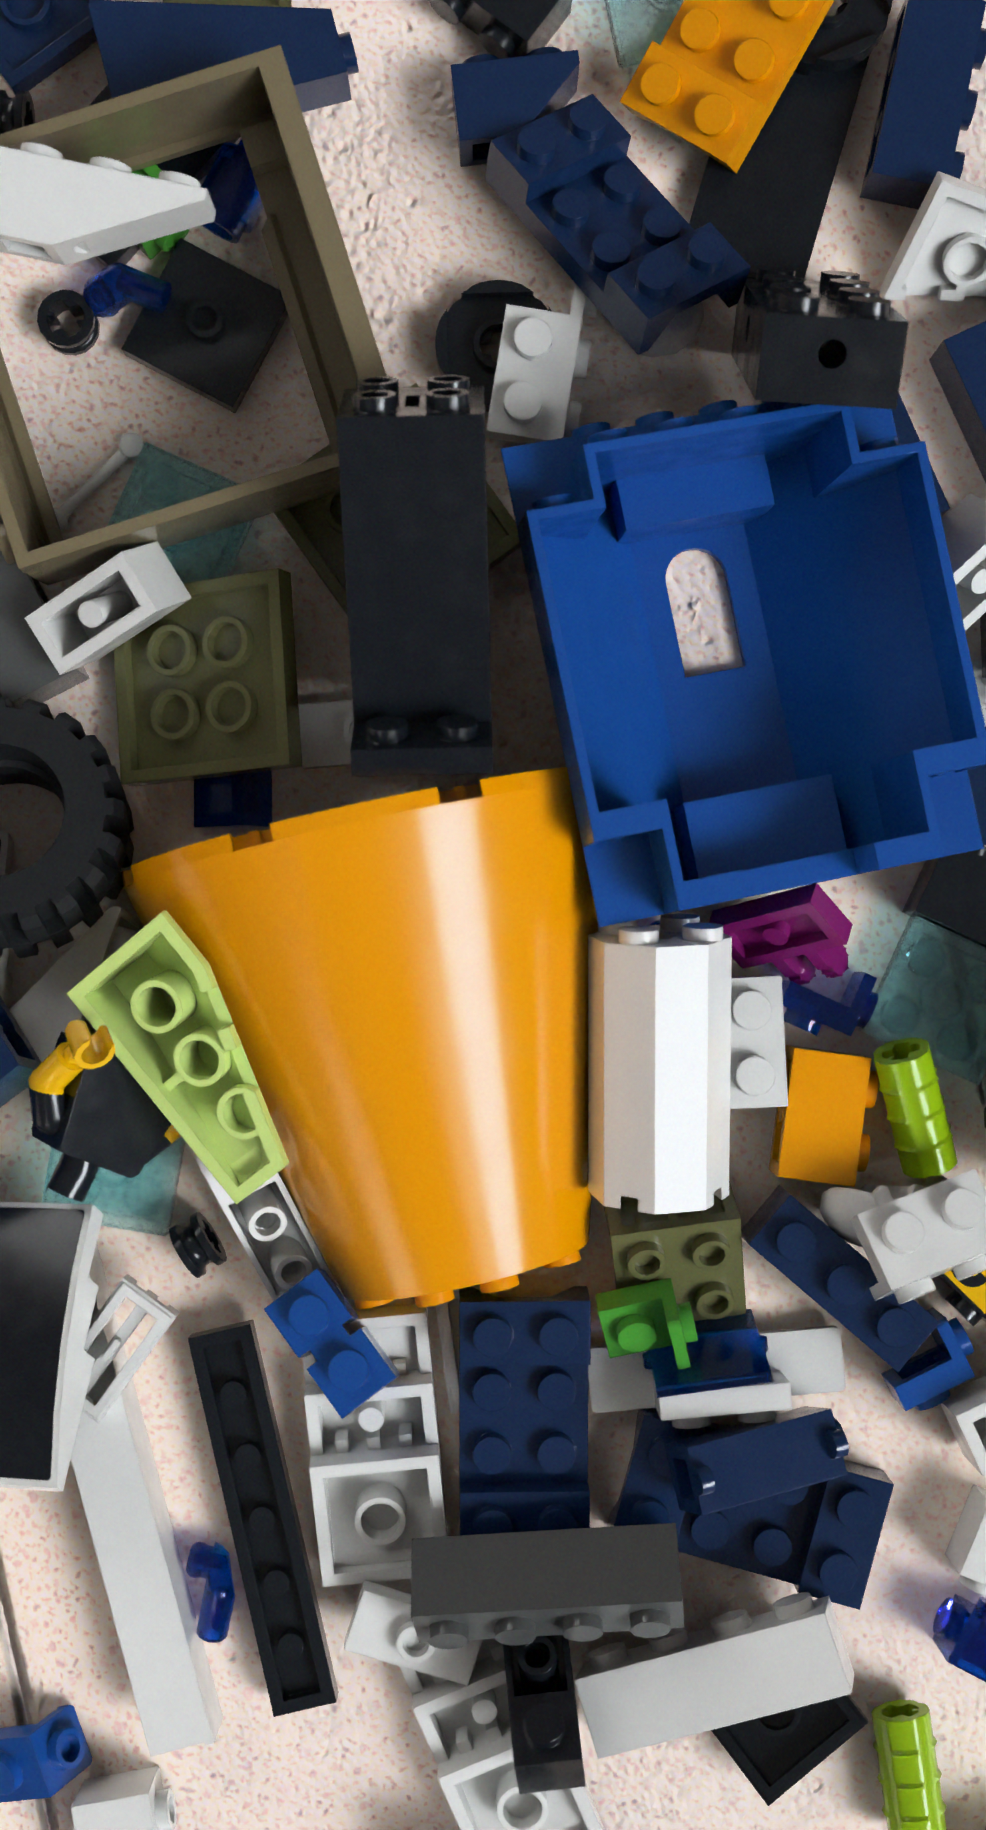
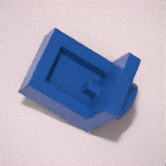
(930, 1375)
(42, 1756)

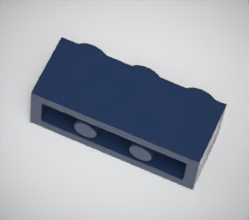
(925, 99)
(836, 1278)

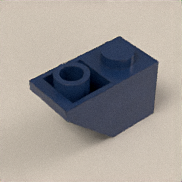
(507, 93)

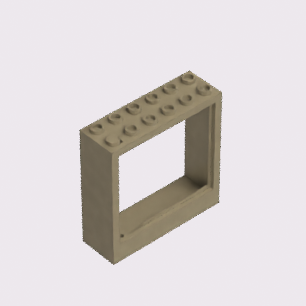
(311, 264)

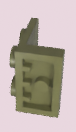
(692, 1248)

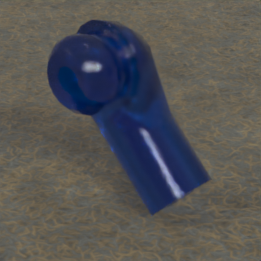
(122, 284)

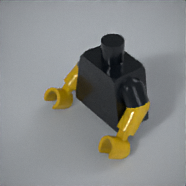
(93, 1112)

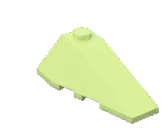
(185, 1052)

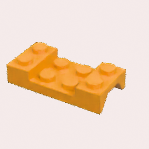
(723, 71)

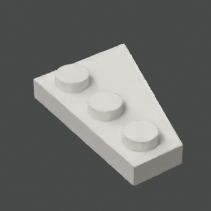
(943, 246)

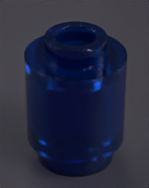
(232, 193)

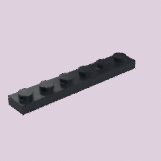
(263, 1518)

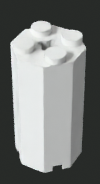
(659, 1064)

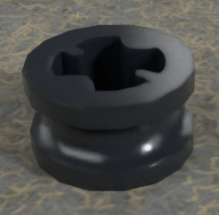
(16, 111)
(47, 318)
(197, 1245)

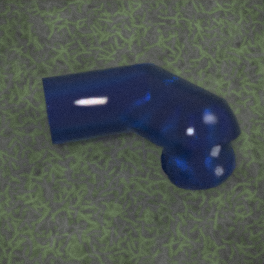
(219, 1591)

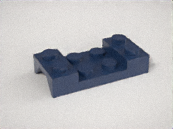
(609, 223)
(523, 1412)
(807, 1537)

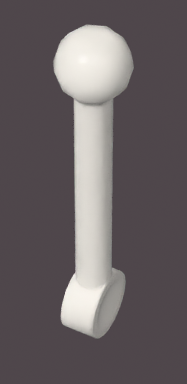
(129, 449)

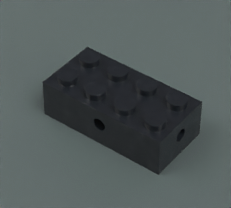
(818, 340)

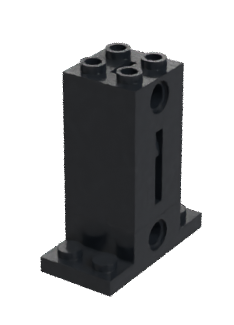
(416, 576)

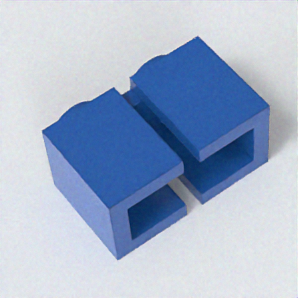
(347, 1365)

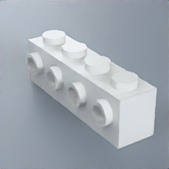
(714, 1675)

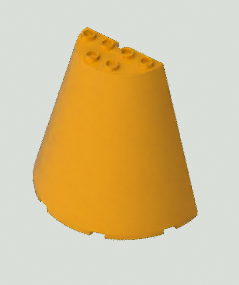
(411, 1022)

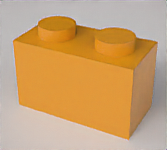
(823, 1124)

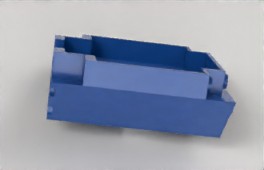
(856, 679)

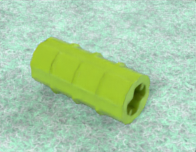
(915, 1107)
(908, 1766)

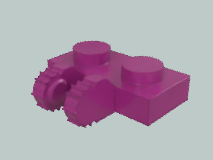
(791, 930)

